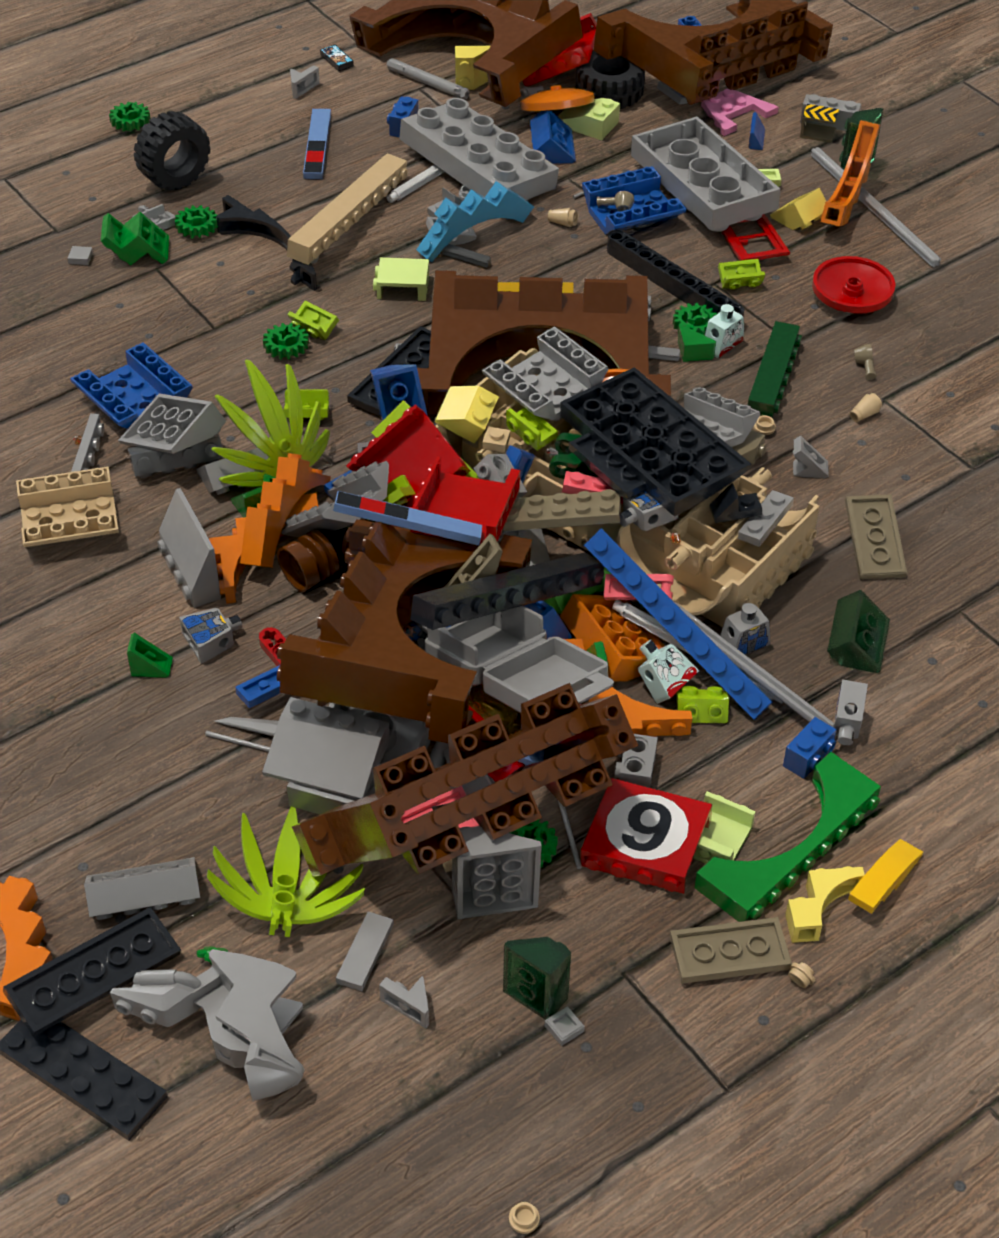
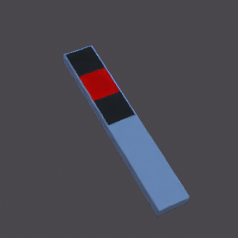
(317, 144)
(408, 518)

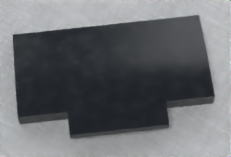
(649, 443)

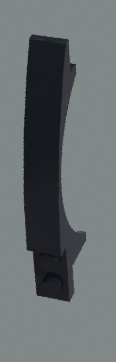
(242, 220)

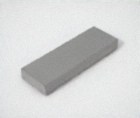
(364, 951)

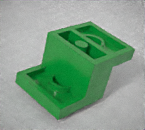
(135, 238)

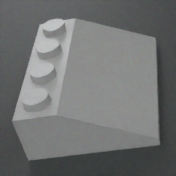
(174, 424)
(189, 552)
(326, 749)
(495, 874)

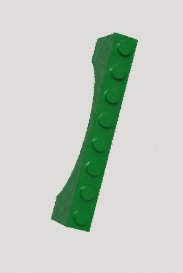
(749, 886)

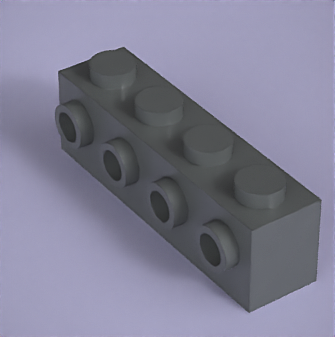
(148, 461)

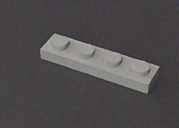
(89, 444)

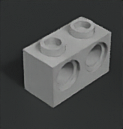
(497, 468)
(638, 762)

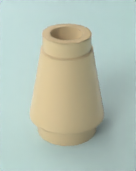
(565, 216)
(866, 407)

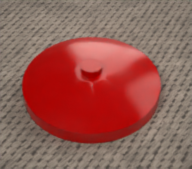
(853, 284)

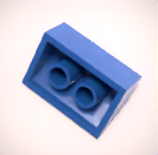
(552, 137)
(397, 384)

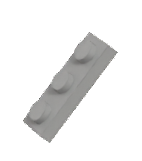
(773, 510)

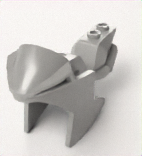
(241, 1013)

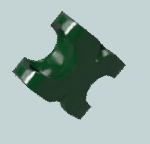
(567, 458)

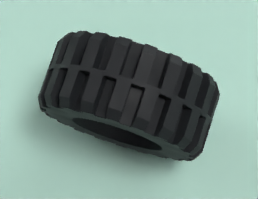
(611, 79)
(159, 137)

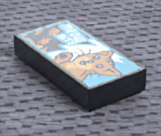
(336, 57)

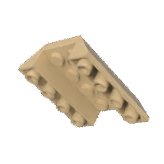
(67, 505)

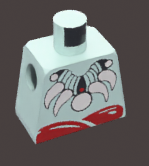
(726, 330)
(665, 670)

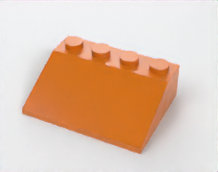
(595, 621)

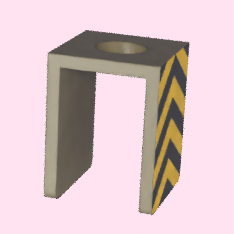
(817, 131)

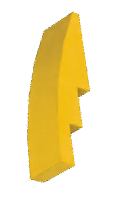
(885, 875)

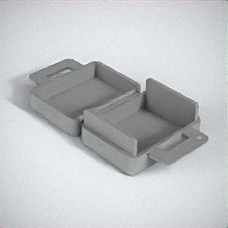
(517, 658)

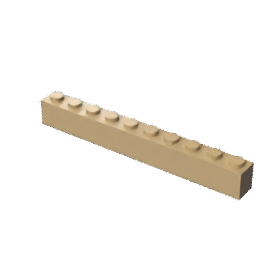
(346, 209)

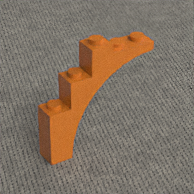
(839, 206)
(277, 500)
(229, 549)
(645, 718)
(22, 934)

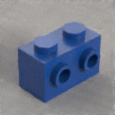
(403, 108)
(809, 747)

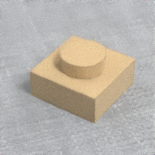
(496, 439)

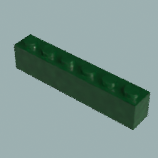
(774, 368)

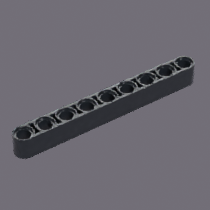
(666, 273)

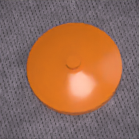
(556, 99)

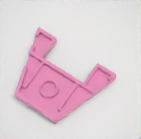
(731, 104)

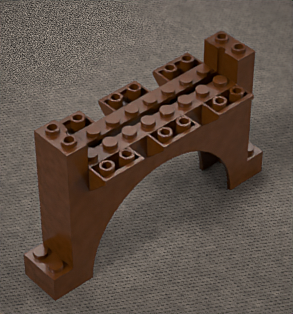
(519, 33)
(699, 56)
(482, 325)
(362, 646)
(365, 833)

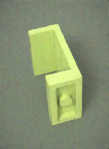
(402, 273)
(727, 829)

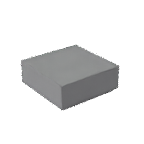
(80, 255)
(564, 1026)

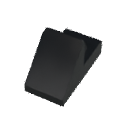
(730, 506)

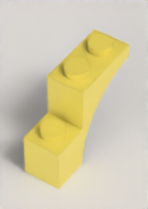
(823, 888)

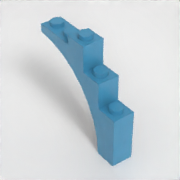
(474, 209)

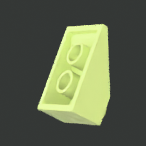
(594, 118)

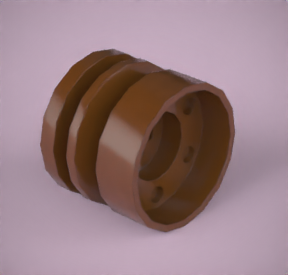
(308, 560)

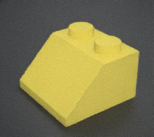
(465, 73)
(801, 210)
(466, 411)

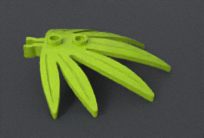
(280, 439)
(282, 901)

